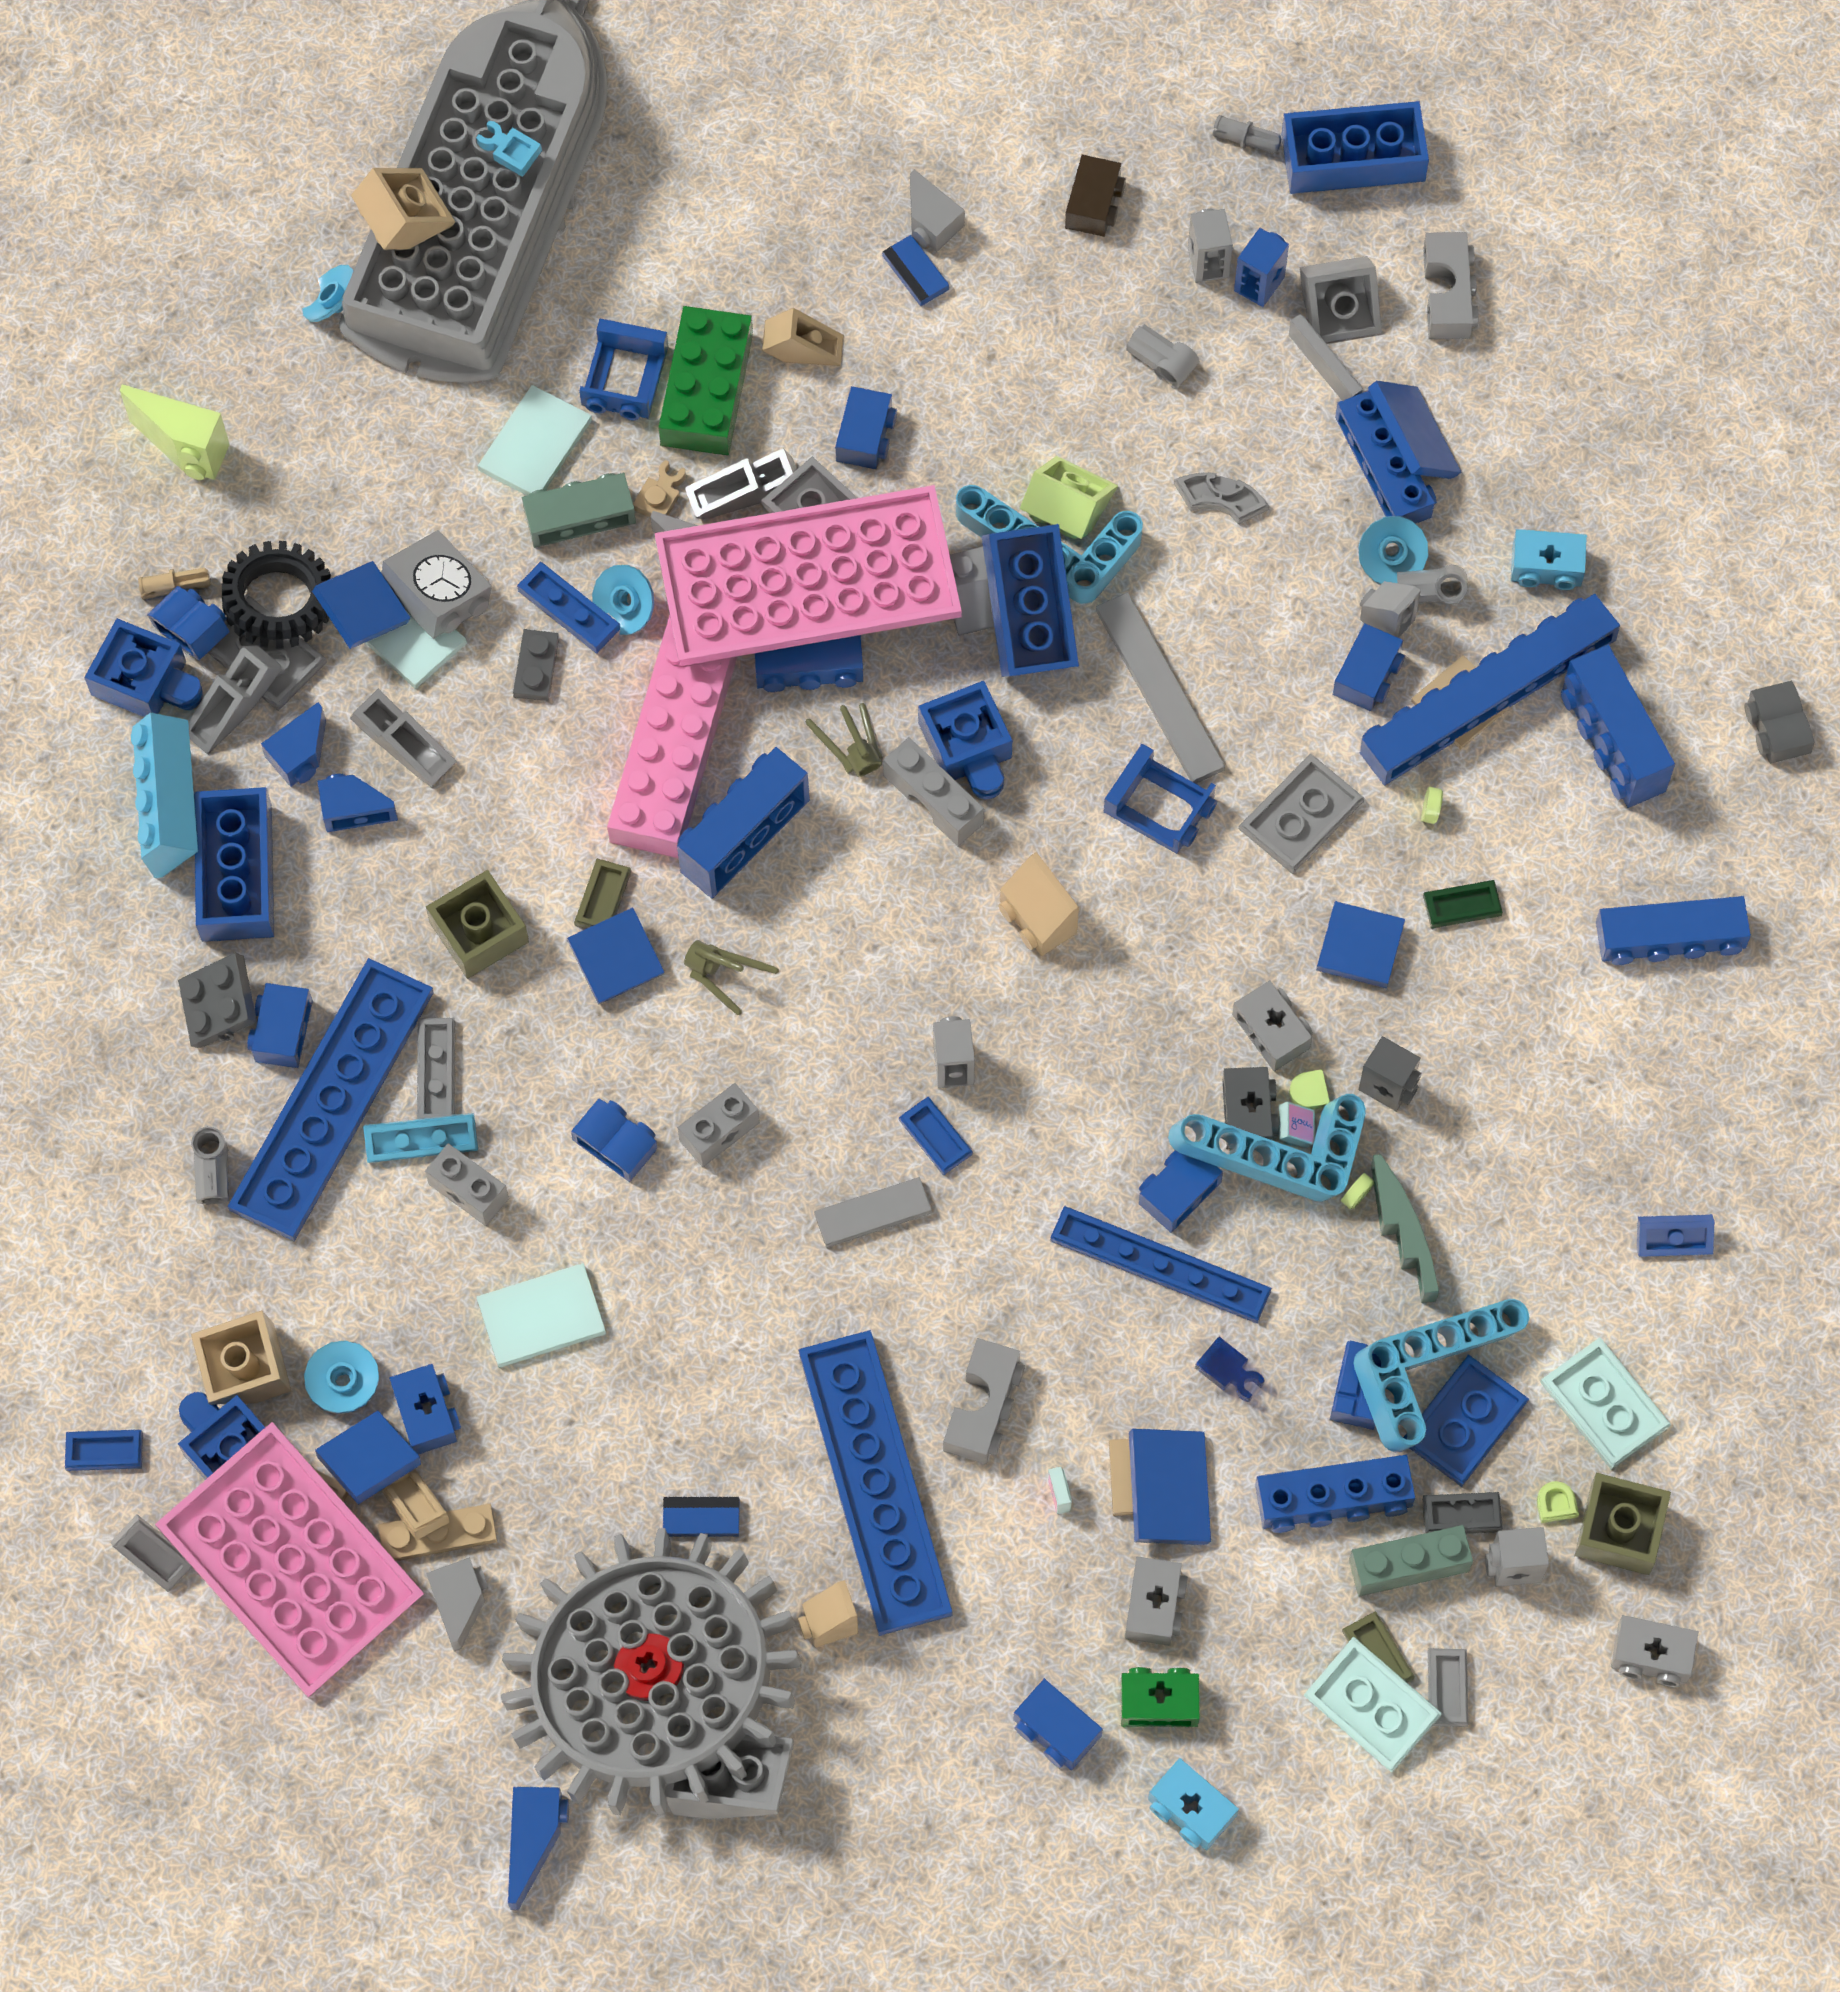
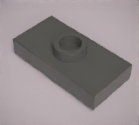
(1473, 1510)

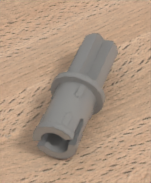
(1247, 134)

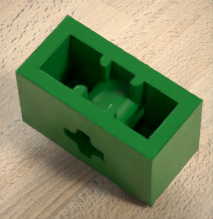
(1140, 1705)

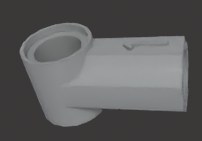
(1167, 359)
(1431, 583)
(210, 1169)

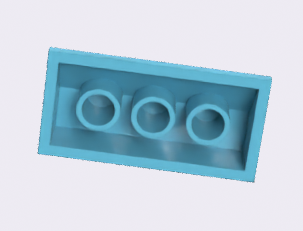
(164, 792)

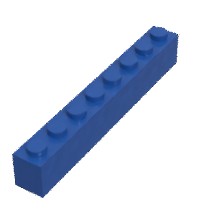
(1487, 689)

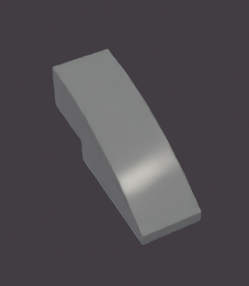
(739, 485)
(232, 697)
(402, 738)

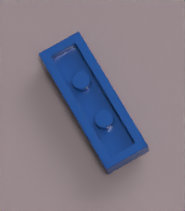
(568, 607)

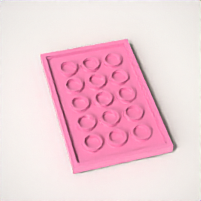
(289, 1559)

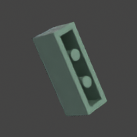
(578, 509)
(1410, 1560)

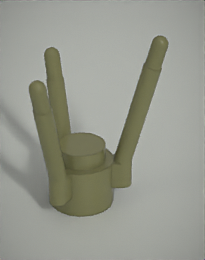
(862, 756)
(708, 958)

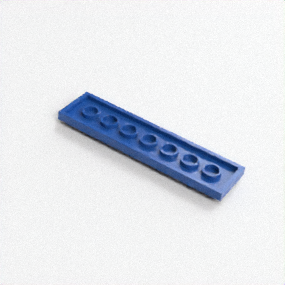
(330, 1099)
(875, 1483)

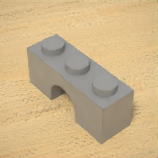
(1449, 258)
(920, 776)
(975, 1432)

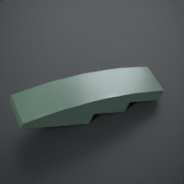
(1399, 1218)

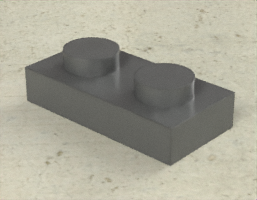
(536, 665)

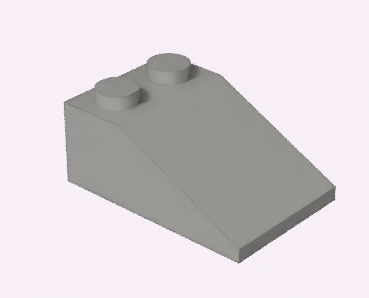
(807, 487)
(729, 1796)

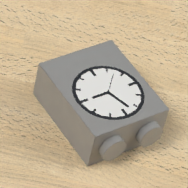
(436, 584)

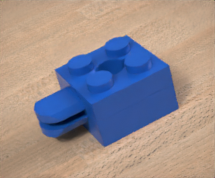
(153, 665)
(968, 737)
(215, 1431)

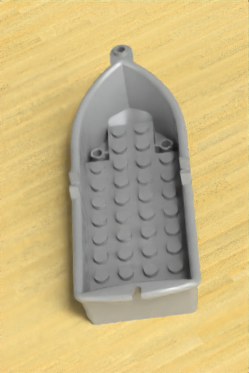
(467, 288)

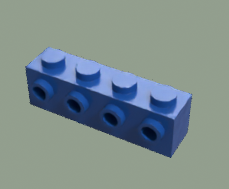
(1381, 461)
(1335, 1492)

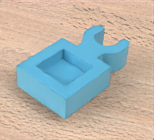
(511, 150)

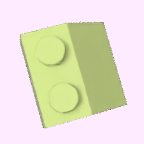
(1067, 497)

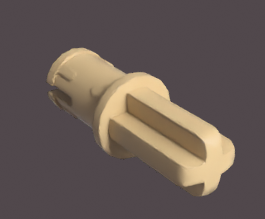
(163, 584)

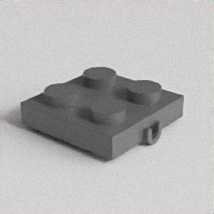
(217, 1001)

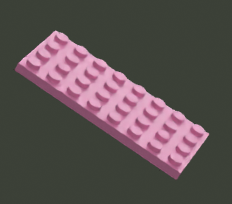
(807, 575)

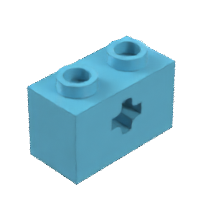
(1564, 550)
(1213, 1808)

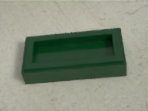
(1462, 904)

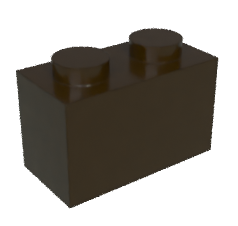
(1093, 196)

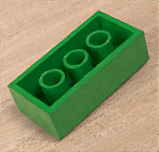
(705, 380)

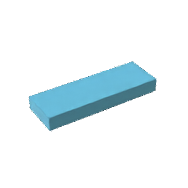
(419, 1137)

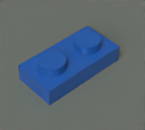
(1675, 1235)

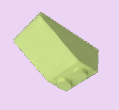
(183, 432)

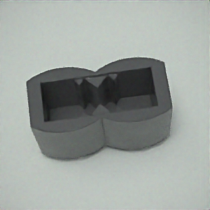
(1780, 722)

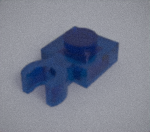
(1225, 1366)

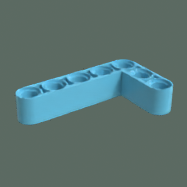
(1077, 566)
(1277, 1155)
(1426, 1350)

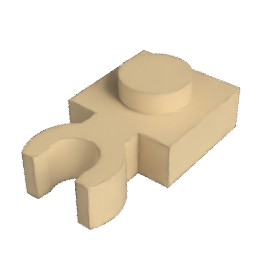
(659, 494)

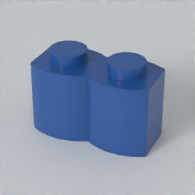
(189, 621)
(615, 1139)

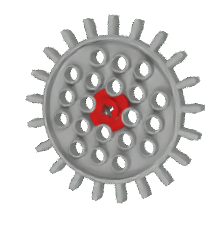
(650, 1671)

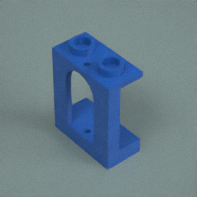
(629, 338)
(1144, 766)

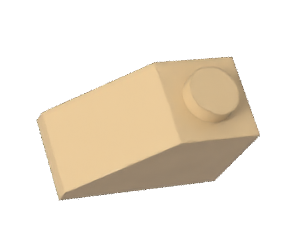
(801, 339)
(829, 1616)

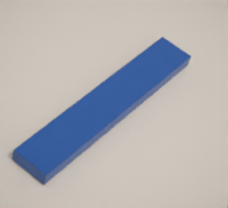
(1160, 1264)

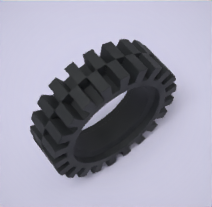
(271, 560)

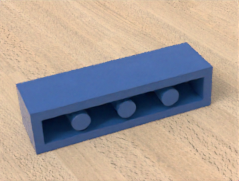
(1673, 929)

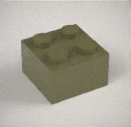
(477, 924)
(1622, 1524)

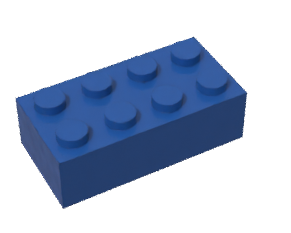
(1354, 147)
(1030, 600)
(1617, 727)
(742, 821)
(234, 864)

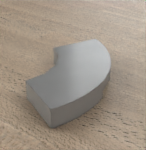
(1221, 493)

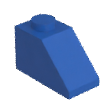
(297, 746)
(353, 803)

